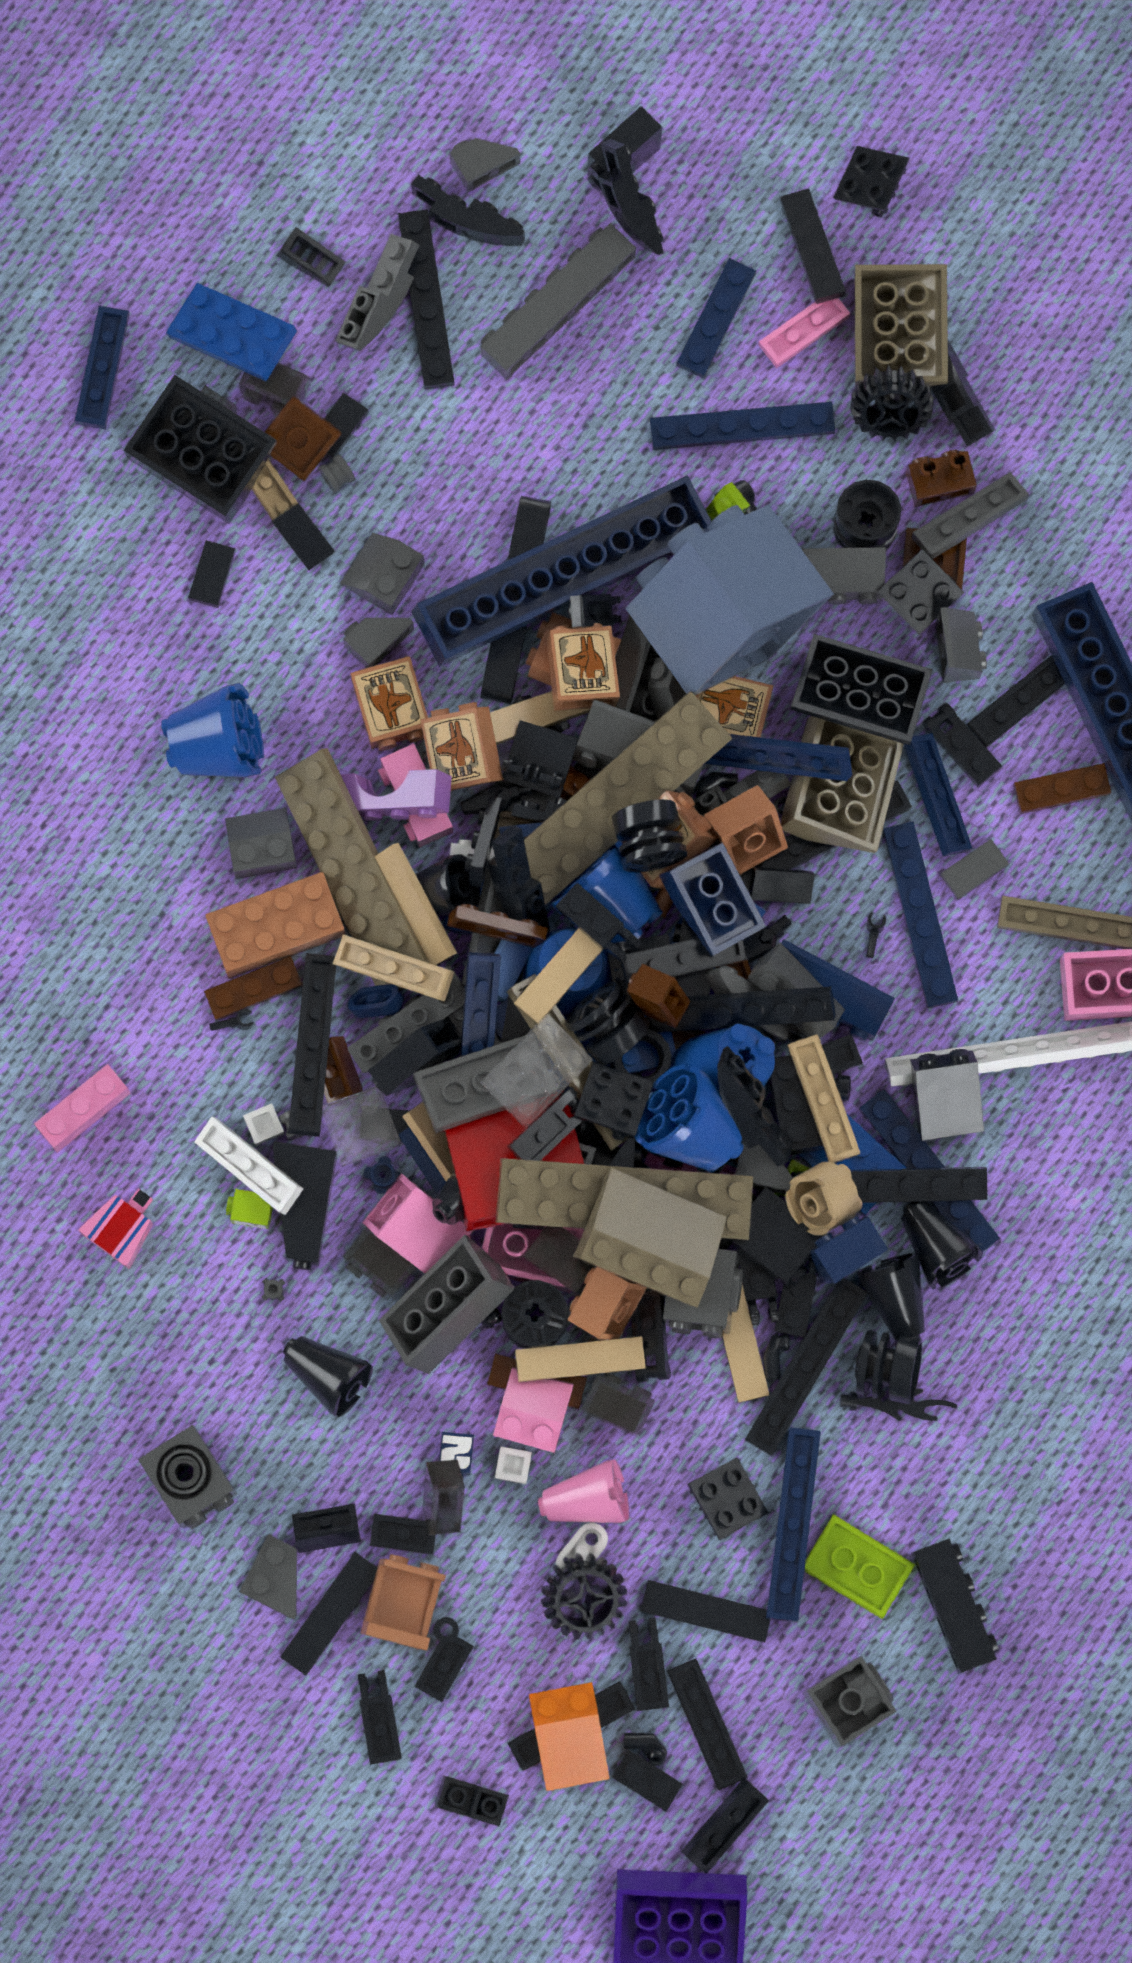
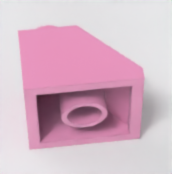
(533, 1412)

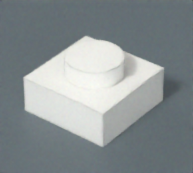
(263, 1124)
(513, 1465)

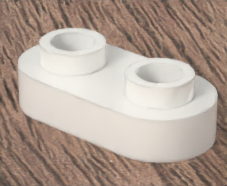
(579, 1545)

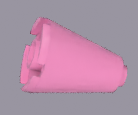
(588, 1497)

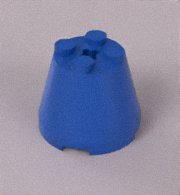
(215, 736)
(618, 891)
(593, 977)
(705, 1051)
(689, 1120)

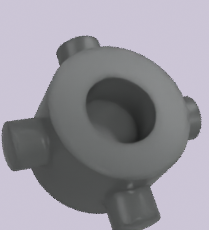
(273, 1289)

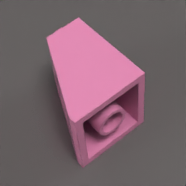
(409, 1227)

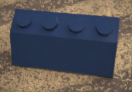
(863, 1003)

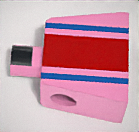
(120, 1227)

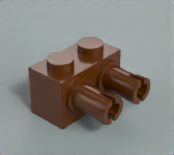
(941, 477)

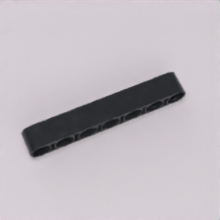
(506, 651)

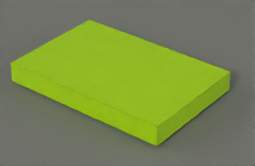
(857, 1566)

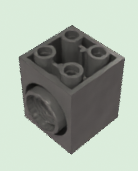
(717, 1303)
(203, 1492)
(850, 1701)

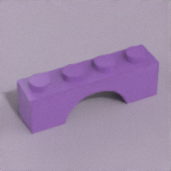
(420, 793)

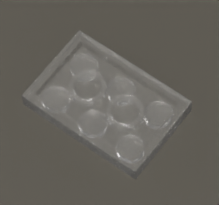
(536, 1070)

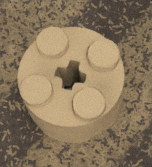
(823, 1197)

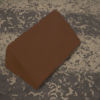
(340, 1072)

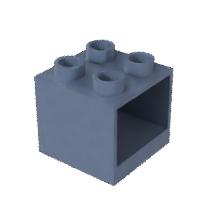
(726, 597)

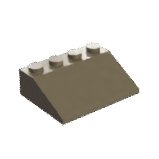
(901, 320)
(844, 811)
(652, 1238)

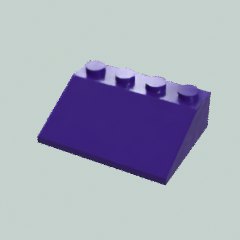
(679, 1917)

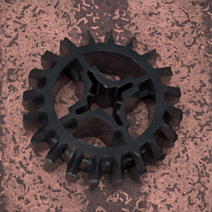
(892, 395)
(609, 1595)

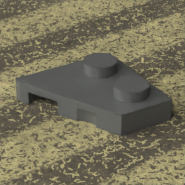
(274, 1577)

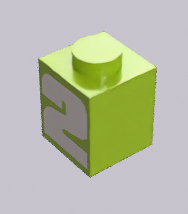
(249, 1209)

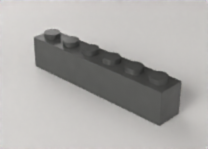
(557, 300)

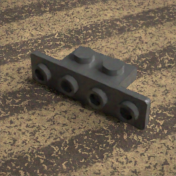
(396, 1028)

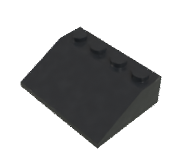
(200, 449)
(861, 689)

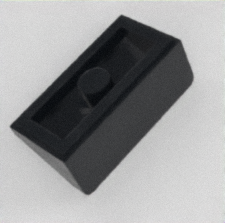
(303, 536)
(326, 1528)

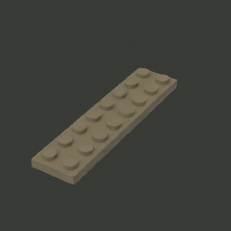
(640, 773)
(346, 855)
(566, 1193)

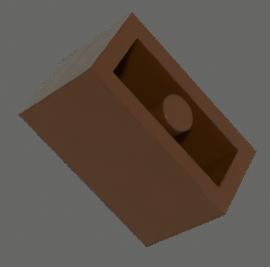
(658, 995)

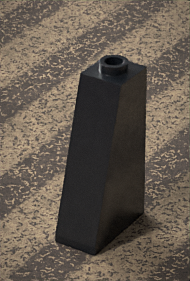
(307, 1217)

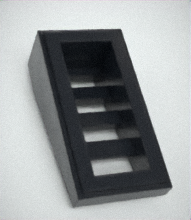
(305, 266)

